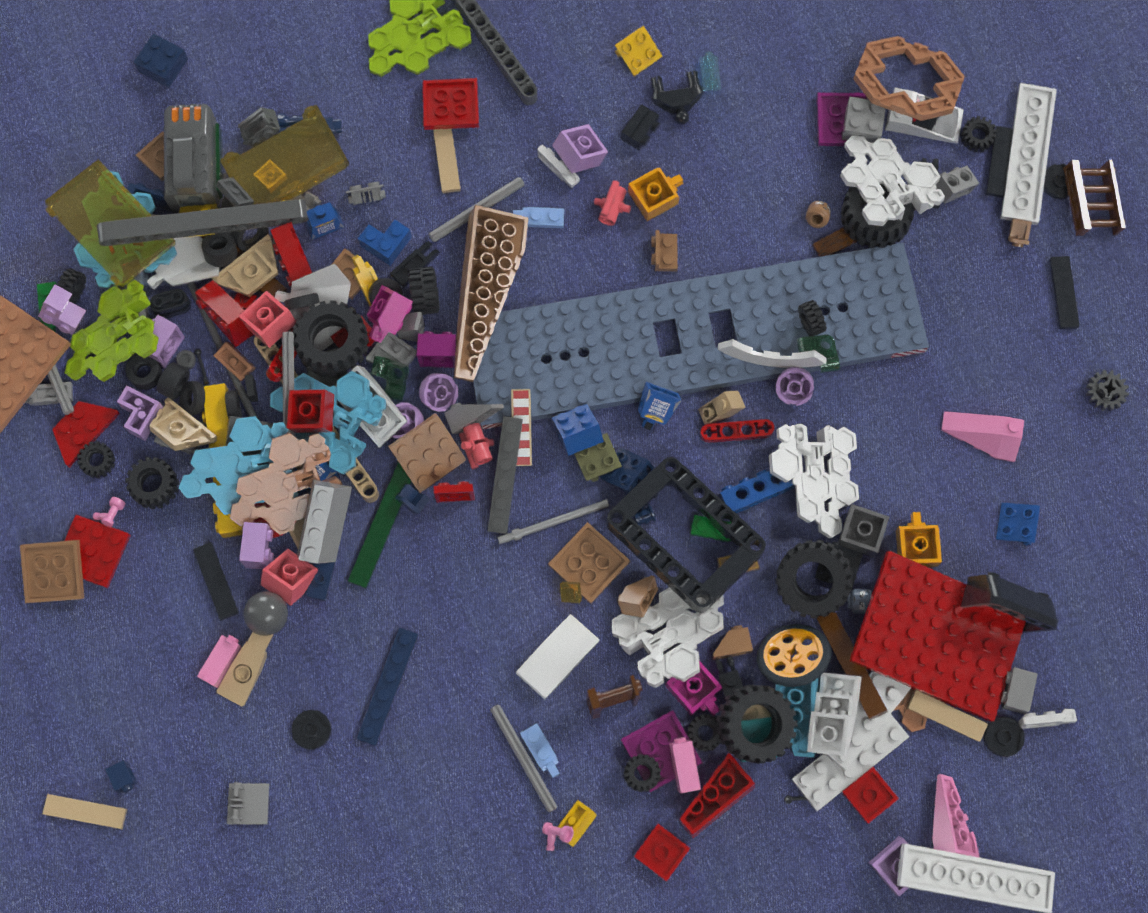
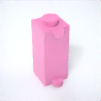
(220, 660)
(684, 765)

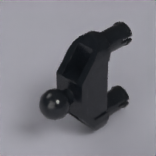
(679, 100)

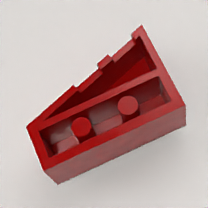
(292, 254)
(223, 312)

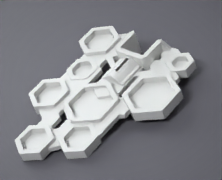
(887, 169)
(815, 484)
(681, 628)

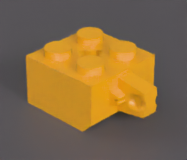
(662, 190)
(925, 536)

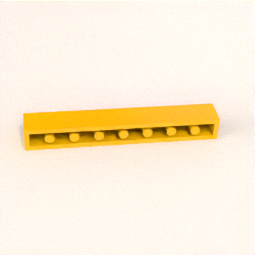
(217, 421)

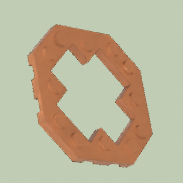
(900, 102)

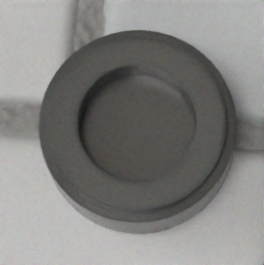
(186, 359)

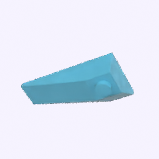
(803, 702)

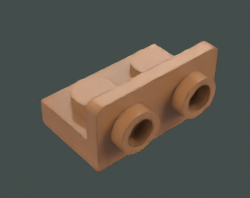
(665, 252)

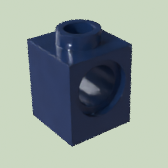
(121, 777)

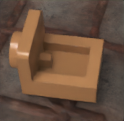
(1019, 232)

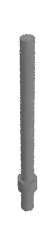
(517, 534)

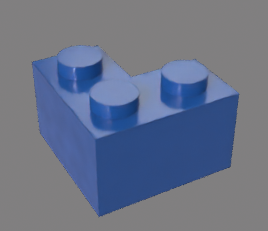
(386, 245)

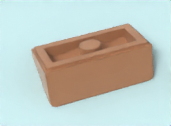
(234, 361)

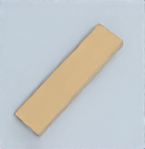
(446, 160)
(947, 715)
(84, 811)

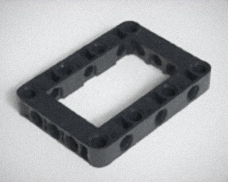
(659, 560)

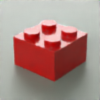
(310, 411)

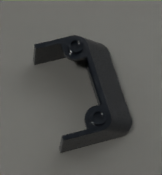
(1011, 599)

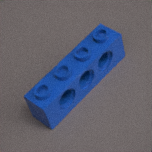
(753, 497)

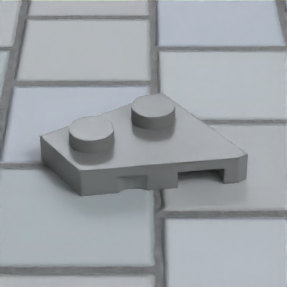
(393, 349)

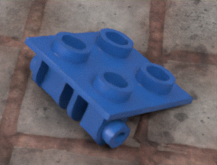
(1018, 523)

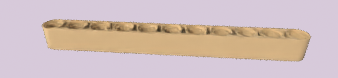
(361, 485)

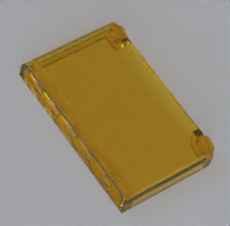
(288, 161)
(97, 198)

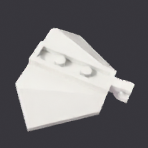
(186, 266)
(329, 285)

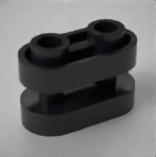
(170, 303)

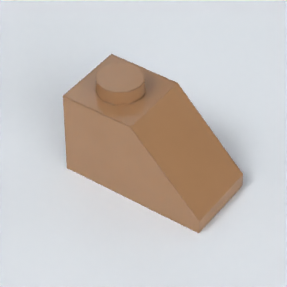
(638, 597)
(735, 643)

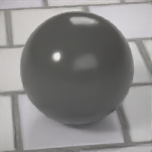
(265, 613)

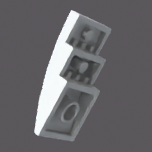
(557, 656)
(834, 714)

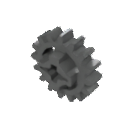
(1114, 387)

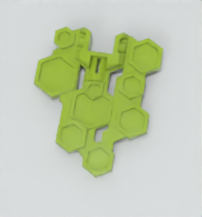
(406, 36)
(102, 335)

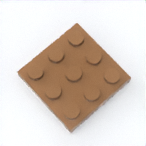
(427, 453)
(589, 560)
(52, 571)

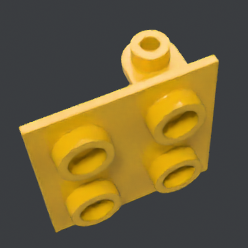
(638, 50)

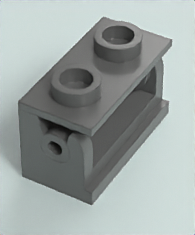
(259, 127)

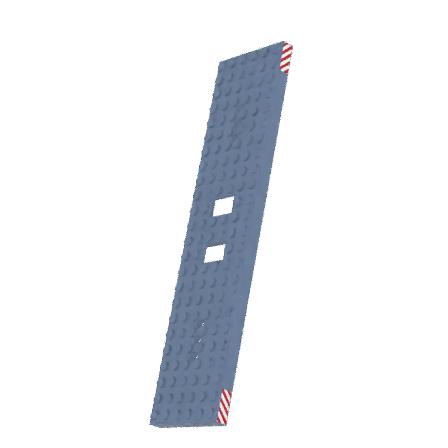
(763, 304)

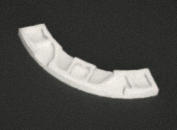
(772, 359)

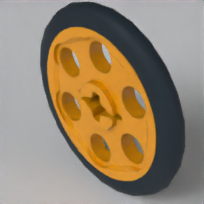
(799, 633)

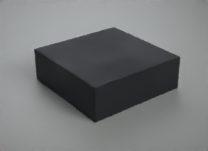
(251, 388)

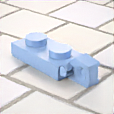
(543, 217)
(540, 749)

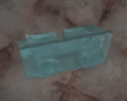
(710, 72)

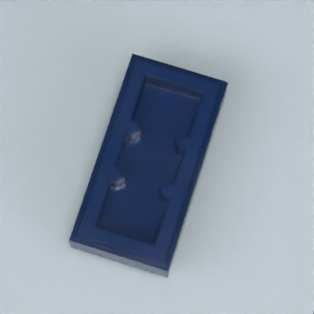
(321, 582)

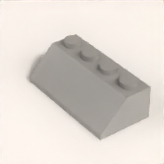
(323, 522)

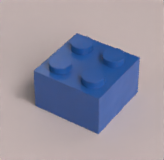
(577, 429)

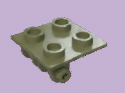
(598, 459)

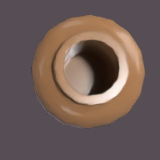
(818, 214)

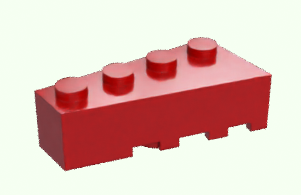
(717, 796)

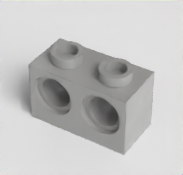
(956, 183)

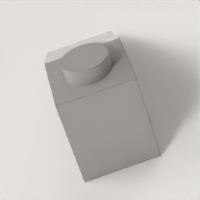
(464, 415)

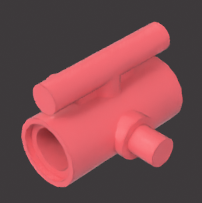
(612, 204)
(476, 445)

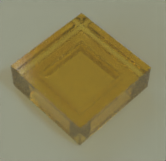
(570, 592)

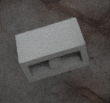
(1019, 690)

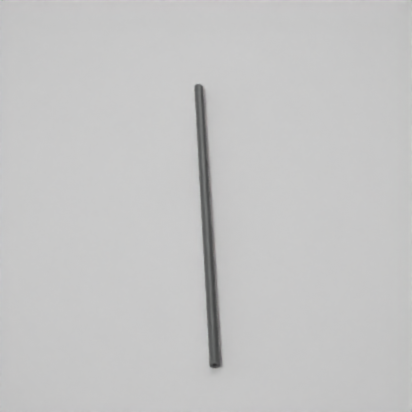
(218, 342)

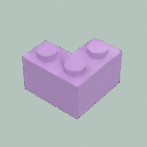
(60, 311)
(142, 410)
(254, 545)

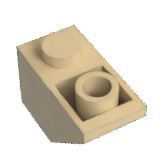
(721, 407)

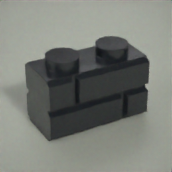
(640, 127)

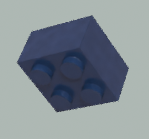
(161, 60)

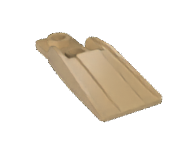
(245, 670)

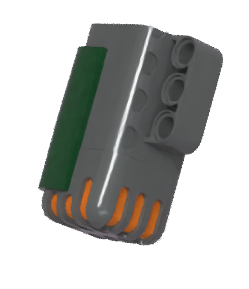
(191, 156)

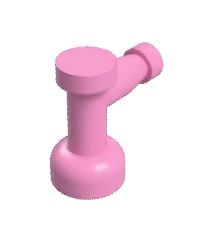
(107, 518)
(564, 833)

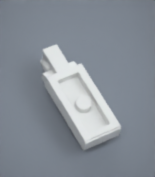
(558, 167)
(1047, 719)

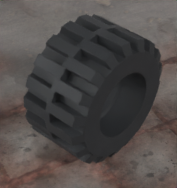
(424, 290)
(142, 472)

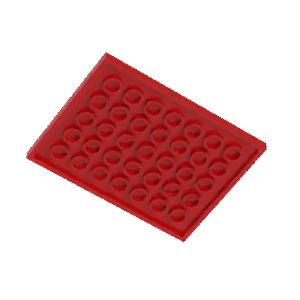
(931, 642)

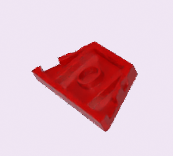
(80, 428)

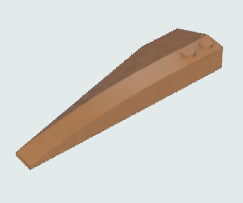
(490, 262)

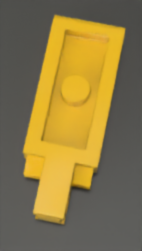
(364, 275)

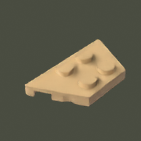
(251, 269)
(179, 428)

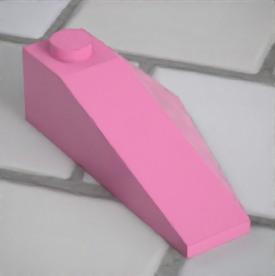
(992, 434)
(949, 824)

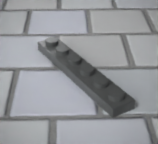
(505, 475)

